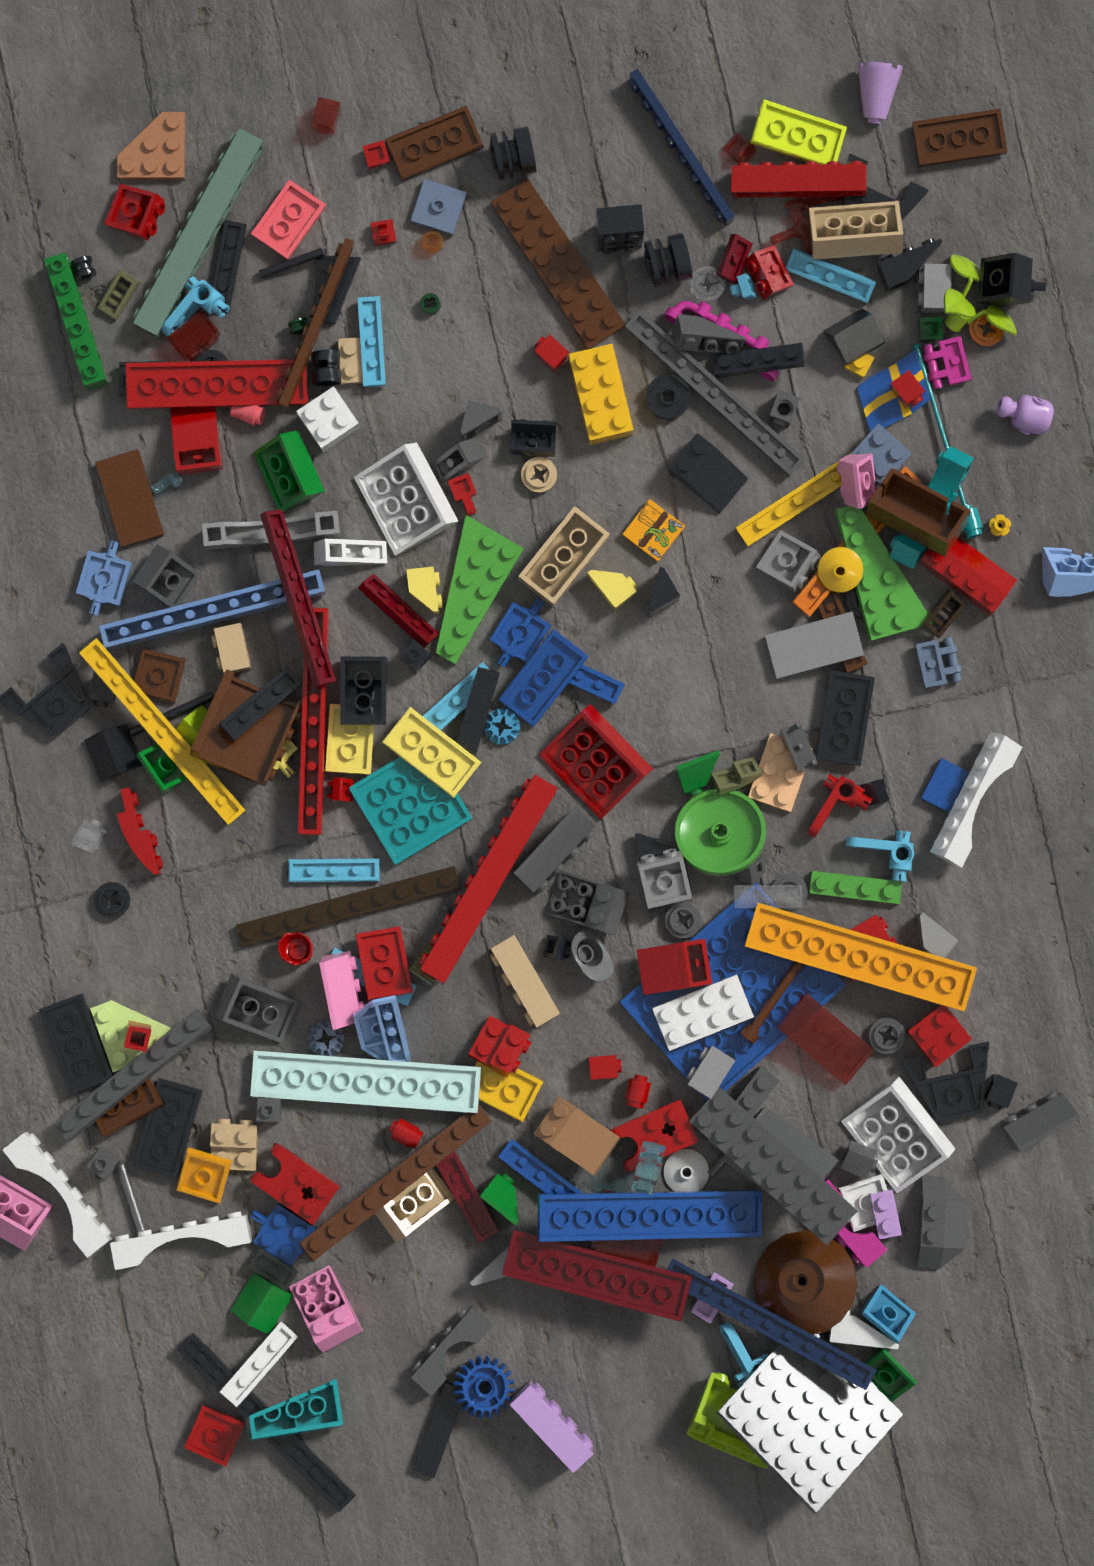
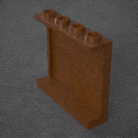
(257, 749)

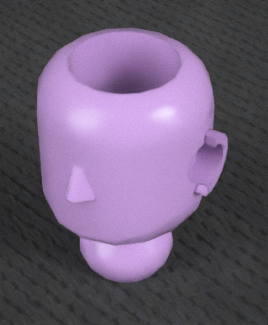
(1027, 413)

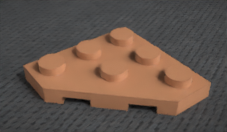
(156, 151)

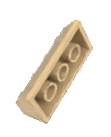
(856, 230)

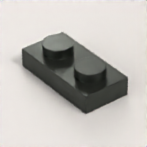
(273, 1269)

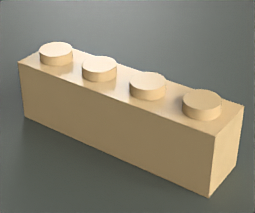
(525, 981)

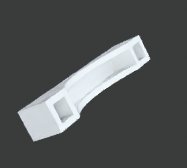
(955, 836)
(87, 1231)
(228, 1232)

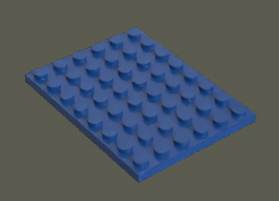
(759, 978)

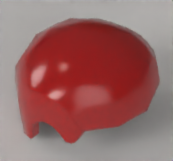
(295, 949)

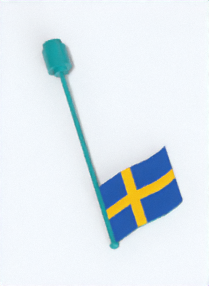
(884, 407)

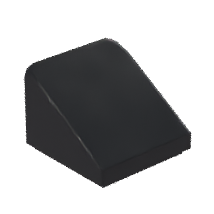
(876, 791)

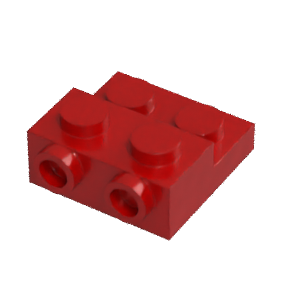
(135, 212)
(500, 1046)

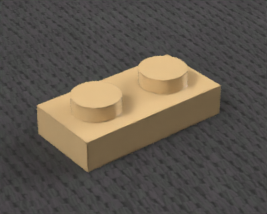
(350, 361)

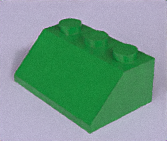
(288, 471)

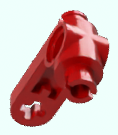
(857, 798)

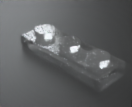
(772, 895)

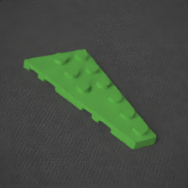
(478, 575)
(883, 591)

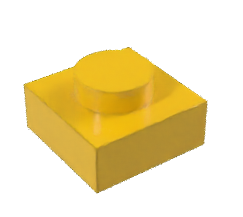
(860, 366)

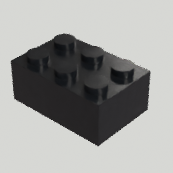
(619, 228)

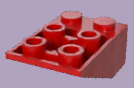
(196, 440)
(674, 966)

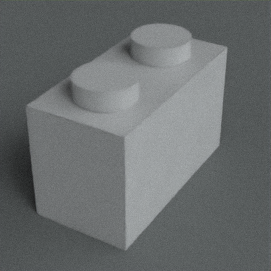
(935, 282)
(710, 1071)

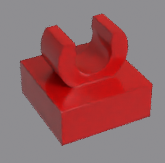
(383, 232)
(341, 789)

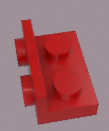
(768, 272)

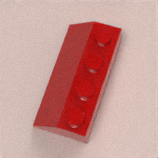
(970, 575)

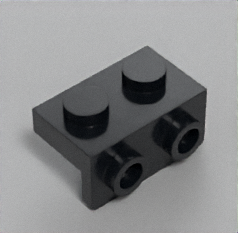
(533, 438)

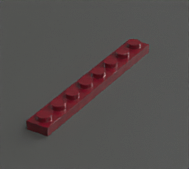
(298, 597)

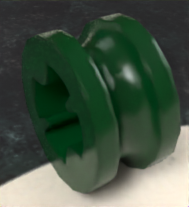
(429, 297)
(297, 325)

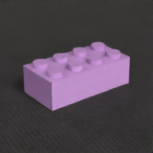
(551, 1426)

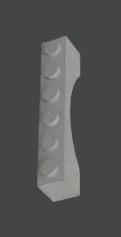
(242, 534)

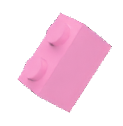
(857, 479)

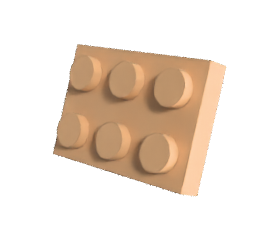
(779, 777)

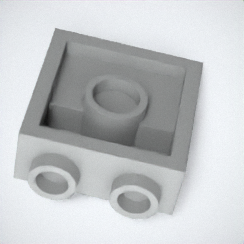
(789, 561)
(664, 878)

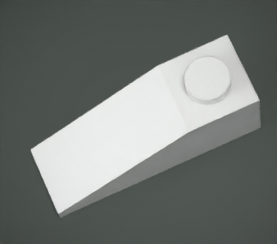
(349, 552)
(857, 1332)

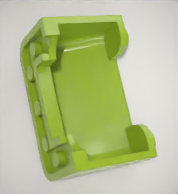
(711, 1429)

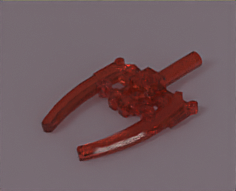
(801, 225)

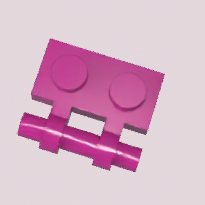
(953, 359)

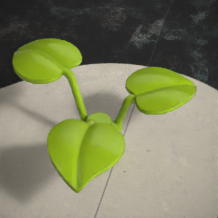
(961, 310)

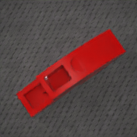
(141, 842)

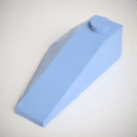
(1066, 572)

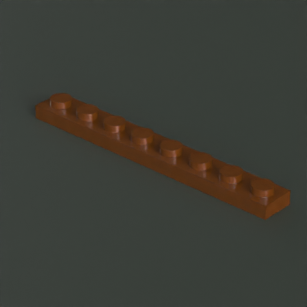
(311, 332)

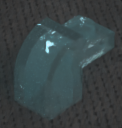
(648, 1167)

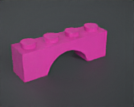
(865, 1246)

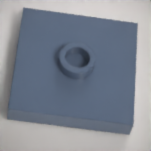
(438, 207)

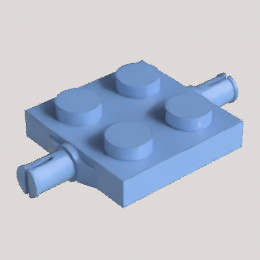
(104, 578)

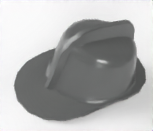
(591, 956)

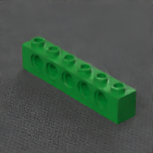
(76, 321)

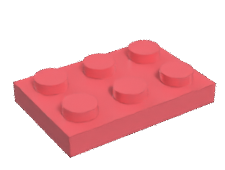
(288, 220)

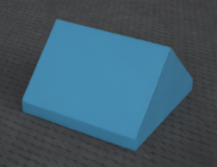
(887, 1313)

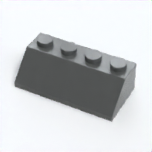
(554, 850)

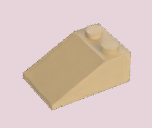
(414, 1205)

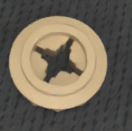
(540, 464)

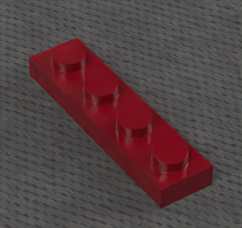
(398, 610)
(467, 1197)

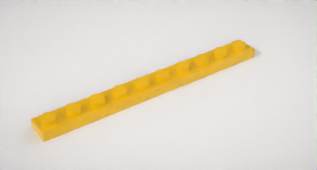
(161, 731)

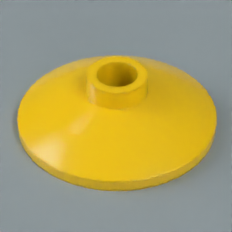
(837, 558)

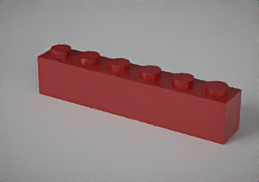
(799, 180)

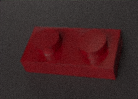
(734, 258)

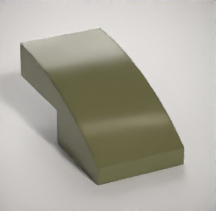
(740, 775)

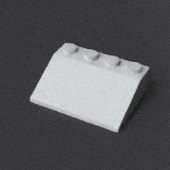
(405, 498)
(901, 1133)

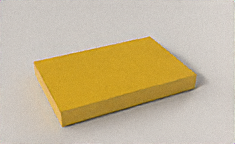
(508, 1094)

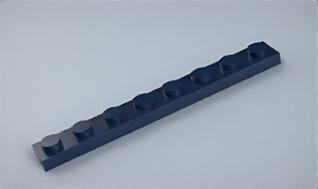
(675, 140)

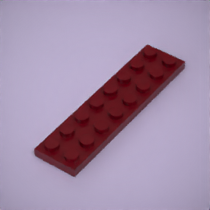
(597, 1275)

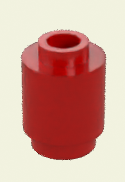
(637, 1091)
(405, 1133)

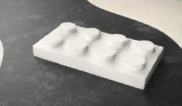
(702, 1012)

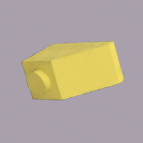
(613, 586)

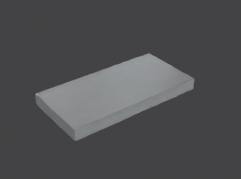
(814, 645)

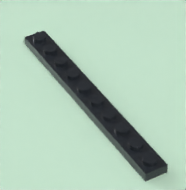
(290, 1446)

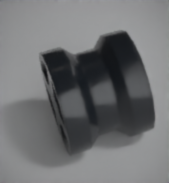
(83, 268)

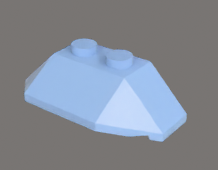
(382, 1030)

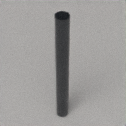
(175, 712)

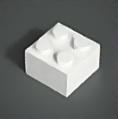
(328, 419)

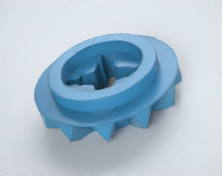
(507, 735)

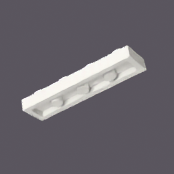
(258, 1364)

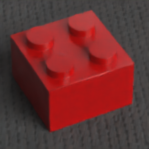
(938, 1035)

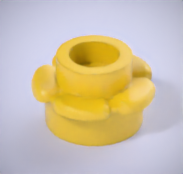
(997, 531)

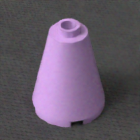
(877, 89)

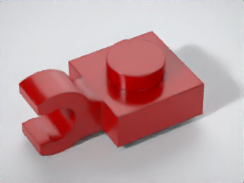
(463, 490)

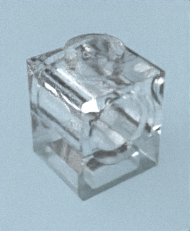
(89, 835)

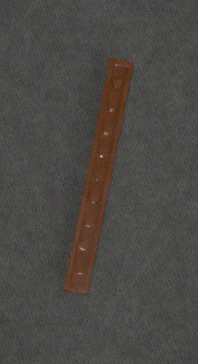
(394, 1183)

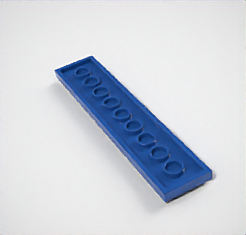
(649, 1216)

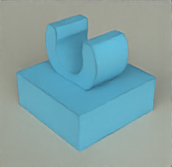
(744, 288)

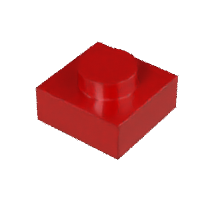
(376, 154)

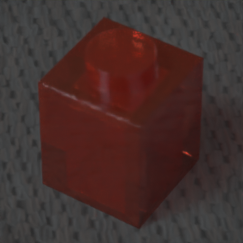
(326, 115)

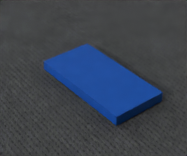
(543, 677)

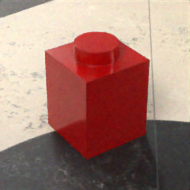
(550, 352)
(908, 390)
(137, 1036)
(604, 1067)

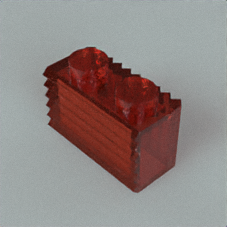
(194, 336)

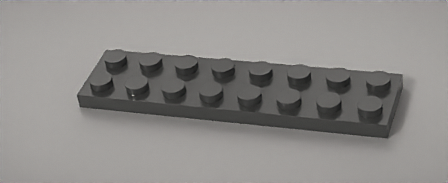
(773, 1166)

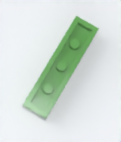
(855, 887)

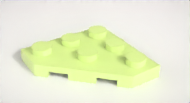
(112, 1023)

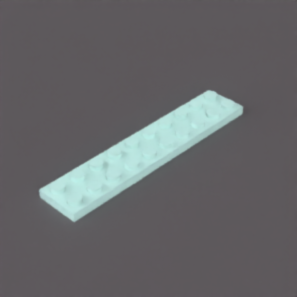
(365, 1081)

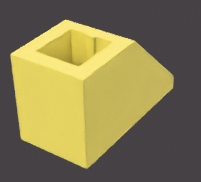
(422, 587)

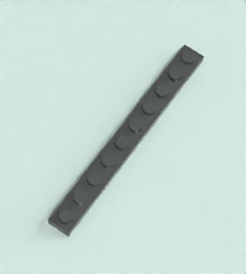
(715, 393)

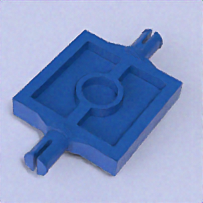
(520, 632)
(282, 1232)

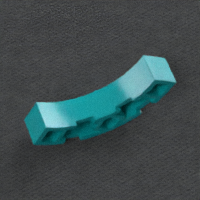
(951, 471)

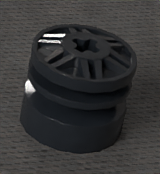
(513, 153)
(668, 260)

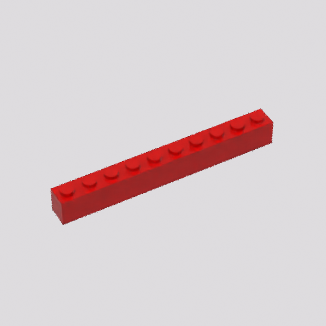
(313, 744)
(488, 880)

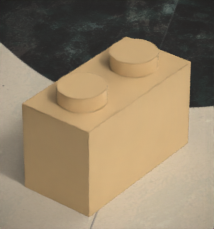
(232, 648)

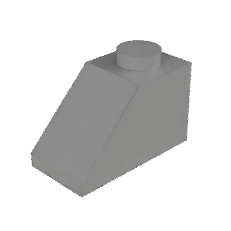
(933, 937)

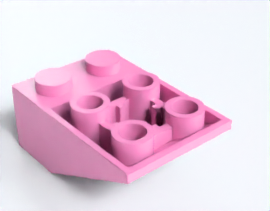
(325, 1309)

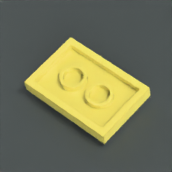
(348, 745)

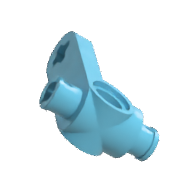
(191, 303)
(898, 866)
(739, 1352)

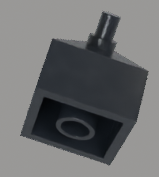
(1007, 280)

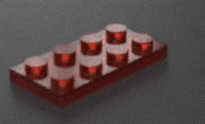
(825, 1038)

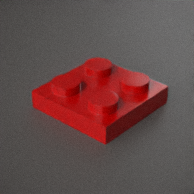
(214, 1435)

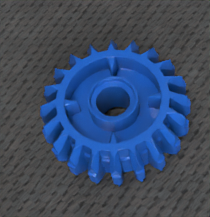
(470, 1382)

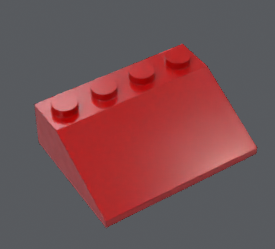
(595, 761)

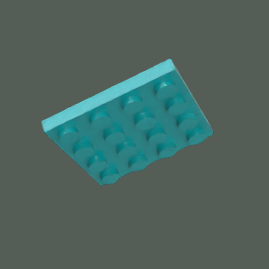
(407, 809)

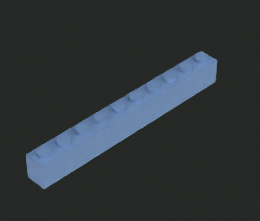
(203, 612)

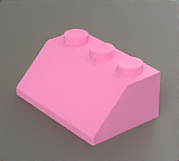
(341, 988)
(20, 1213)

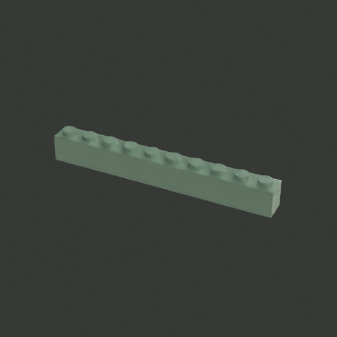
(199, 232)

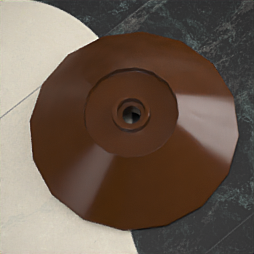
(828, 1285)

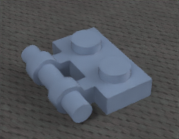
(931, 662)

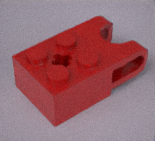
(650, 1126)
(289, 1185)

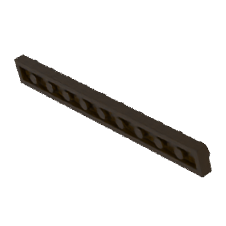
(348, 906)

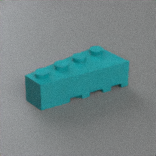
(303, 1413)

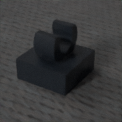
(555, 947)

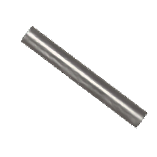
(131, 1198)

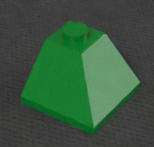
(696, 773)
(502, 1196)

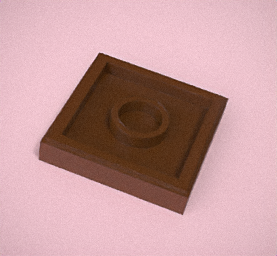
(159, 674)

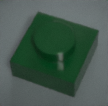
(930, 329)

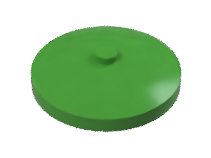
(720, 832)

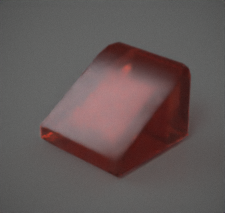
(739, 148)

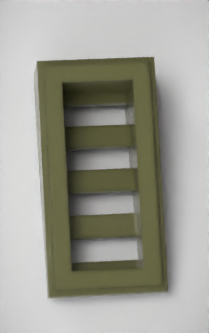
(112, 290)

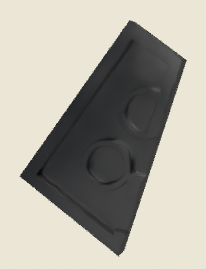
(322, 266)

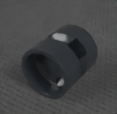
(326, 375)

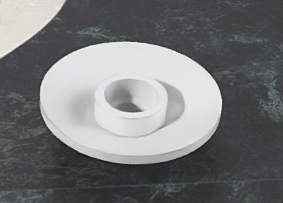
(686, 1159)

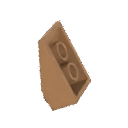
(576, 1135)

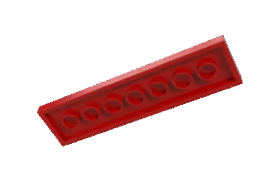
(210, 384)

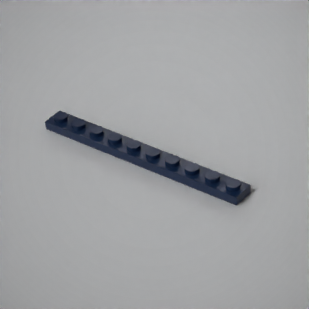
(776, 1328)

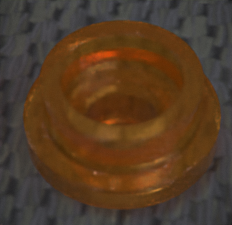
(432, 235)

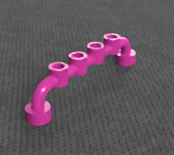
(703, 310)

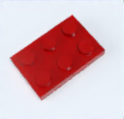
(384, 963)

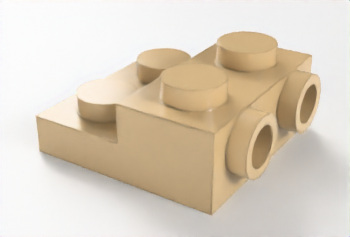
(235, 1143)

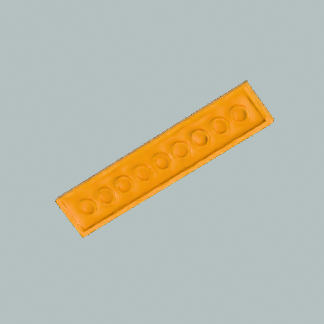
(860, 957)

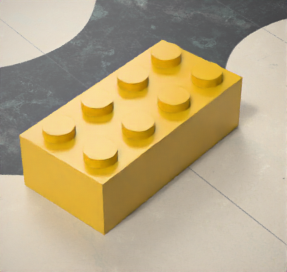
(600, 394)

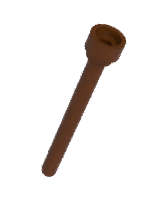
(751, 1032)

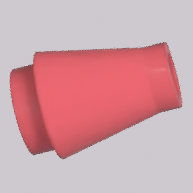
(250, 414)

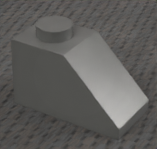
(458, 459)

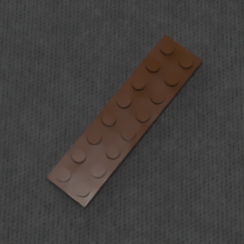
(557, 264)

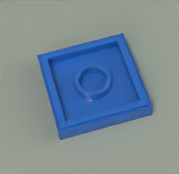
(945, 785)

